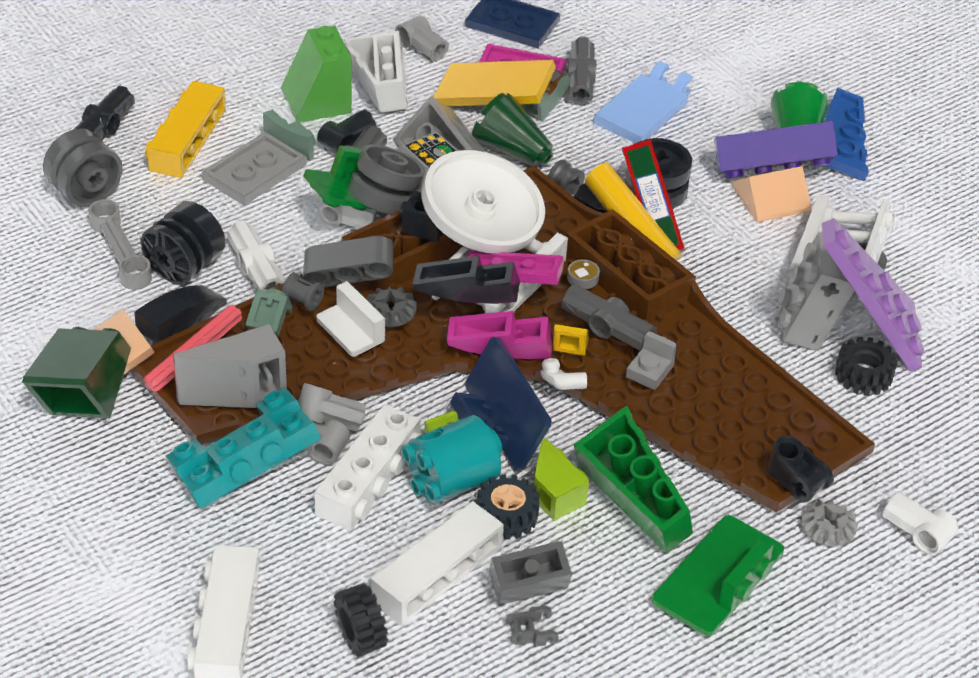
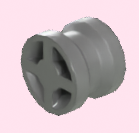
(566, 176)

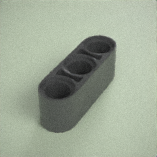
(349, 261)

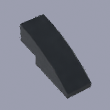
(468, 280)
(177, 311)

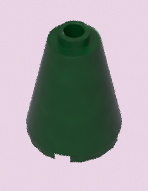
(512, 132)

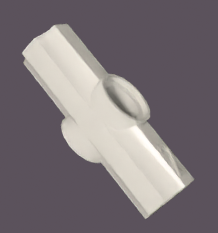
(254, 257)

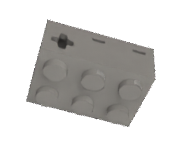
(813, 297)

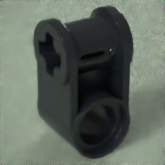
(796, 469)

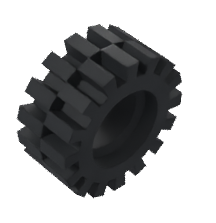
(864, 378)
(360, 619)

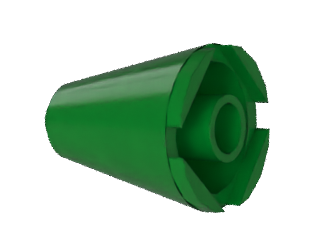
(798, 105)

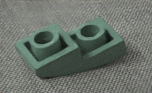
(291, 134)

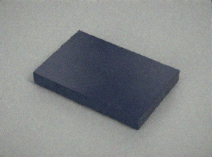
(513, 21)

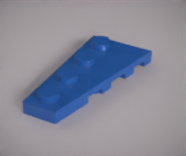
(848, 120)

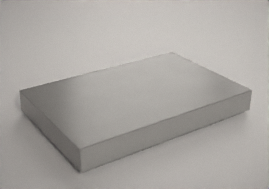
(254, 168)

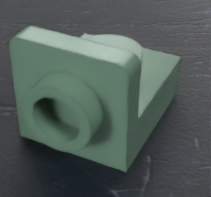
(268, 308)

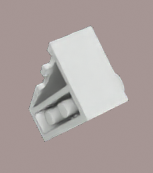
(380, 68)

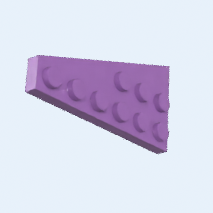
(879, 293)

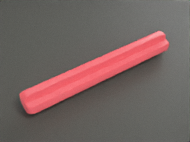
(209, 333)

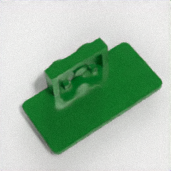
(333, 185)
(718, 575)

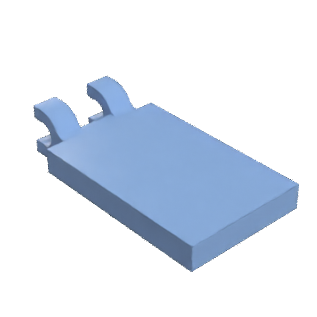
(644, 105)

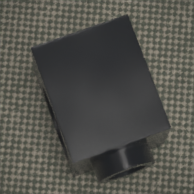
(416, 220)

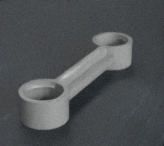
(120, 245)

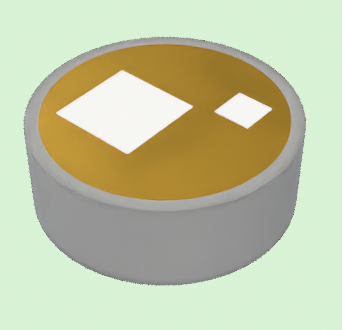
(583, 273)

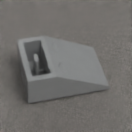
(231, 370)

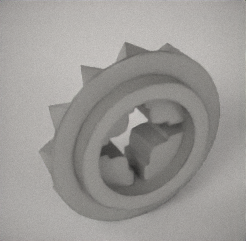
(823, 531)

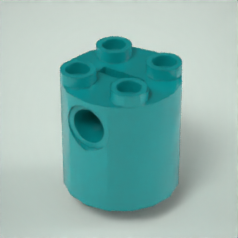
(453, 459)

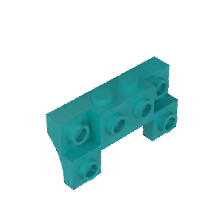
(246, 451)

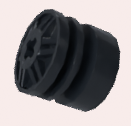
(183, 242)

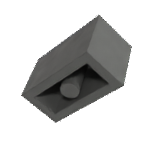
(530, 572)

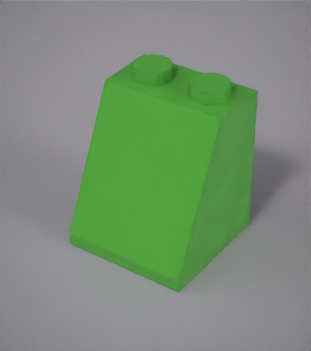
(320, 77)

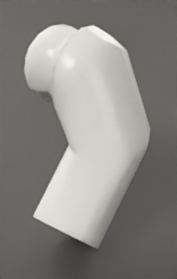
(560, 379)

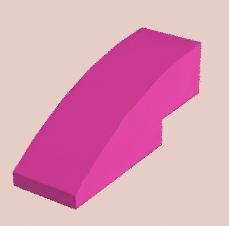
(522, 337)

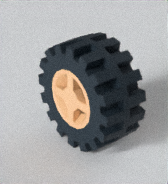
(510, 503)

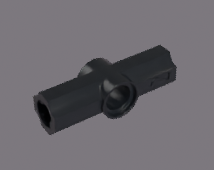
(106, 116)

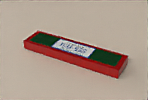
(650, 188)

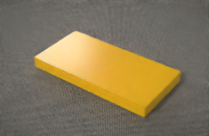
(482, 81)

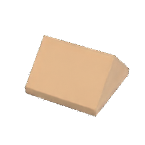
(774, 194)

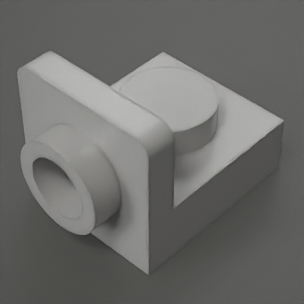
(653, 361)

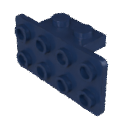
(504, 403)

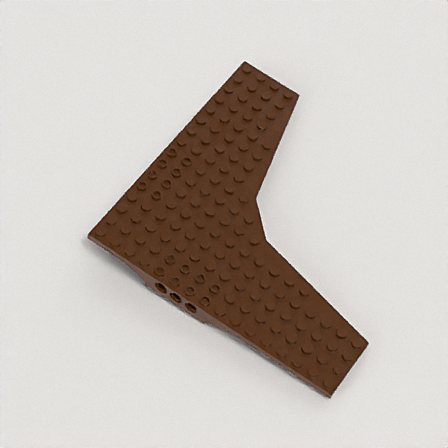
(712, 409)

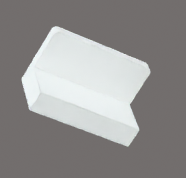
(353, 321)

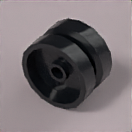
(675, 167)

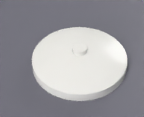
(483, 201)

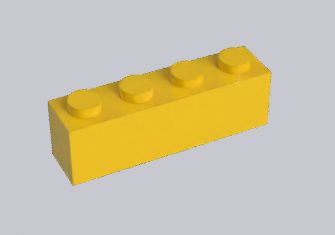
(186, 129)

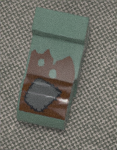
(554, 92)

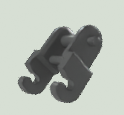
(532, 635)

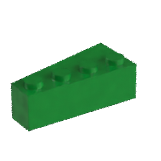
(633, 478)

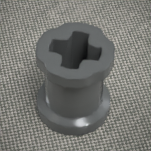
(303, 291)

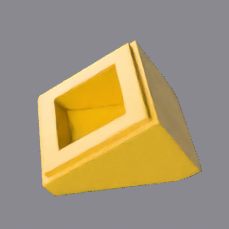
(570, 339)

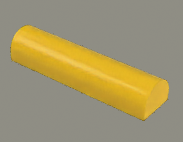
(616, 196)

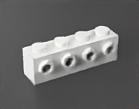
(366, 468)

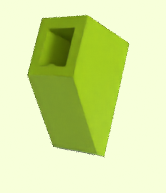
(559, 482)

